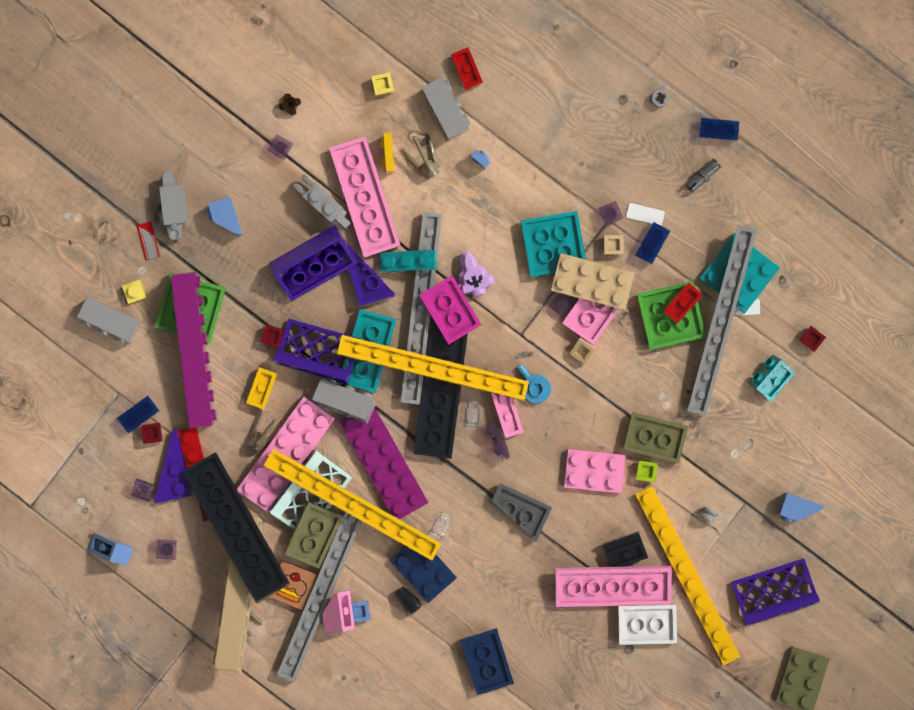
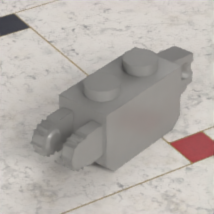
(323, 203)
(173, 205)

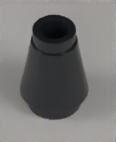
(408, 600)

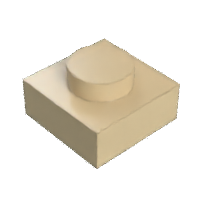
(613, 245)
(583, 350)

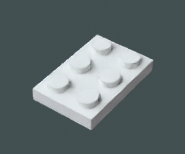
(647, 624)

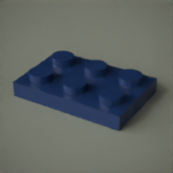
(425, 575)
(487, 661)

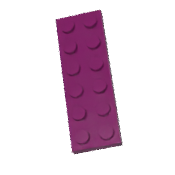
(385, 465)

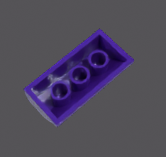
(313, 263)

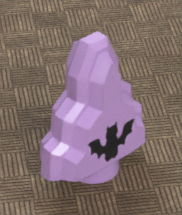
(473, 276)

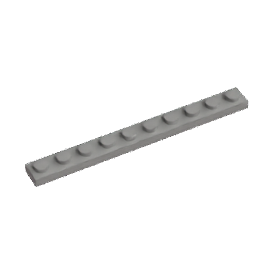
(419, 314)
(721, 320)
(319, 597)

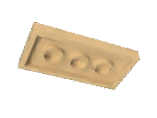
(592, 281)

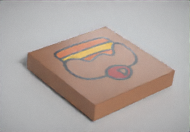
(300, 586)

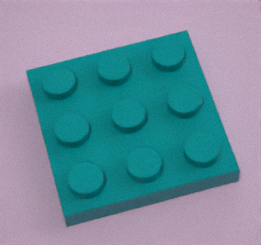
(550, 236)
(757, 275)

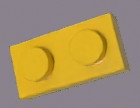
(387, 161)
(261, 388)

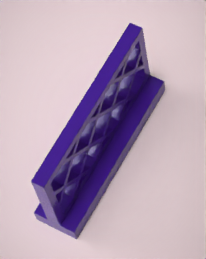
(308, 365)
(783, 607)

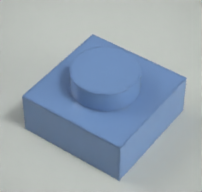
(481, 158)
(360, 611)

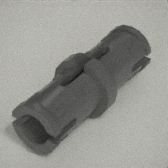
(703, 175)

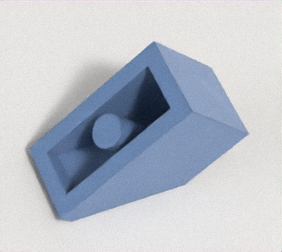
(224, 215)
(797, 508)
(110, 549)

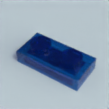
(719, 129)
(652, 243)
(138, 414)

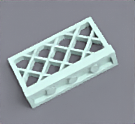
(293, 489)

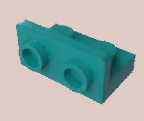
(771, 377)

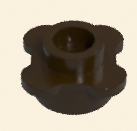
(289, 99)

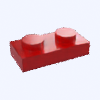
(466, 68)
(682, 303)
(190, 446)

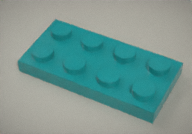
(374, 329)

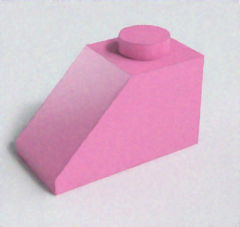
(338, 613)

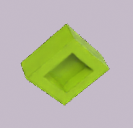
(646, 471)

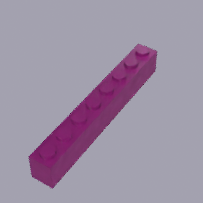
(192, 349)

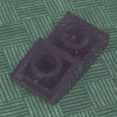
(501, 447)

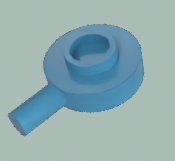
(538, 386)

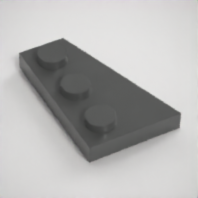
(522, 509)

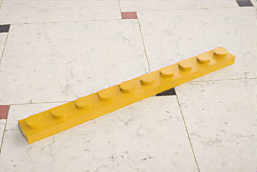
(432, 367)
(352, 504)
(687, 575)

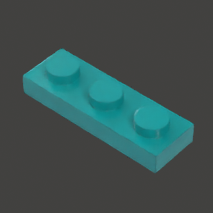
(408, 261)

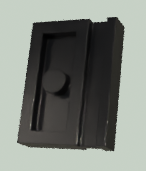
(625, 550)

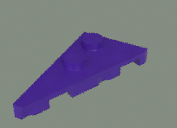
(367, 283)
(172, 480)

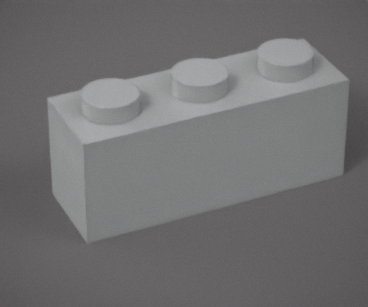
(446, 108)
(108, 320)
(344, 400)

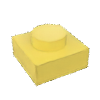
(382, 84)
(134, 291)

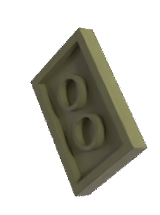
(655, 437)
(313, 534)
(802, 679)

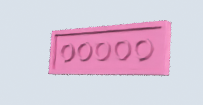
(364, 197)
(294, 439)
(613, 586)

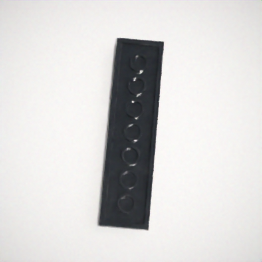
(439, 400)
(236, 527)

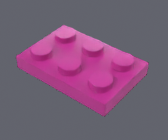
(450, 309)

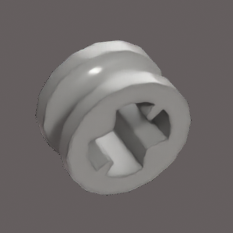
(664, 102)
(708, 514)

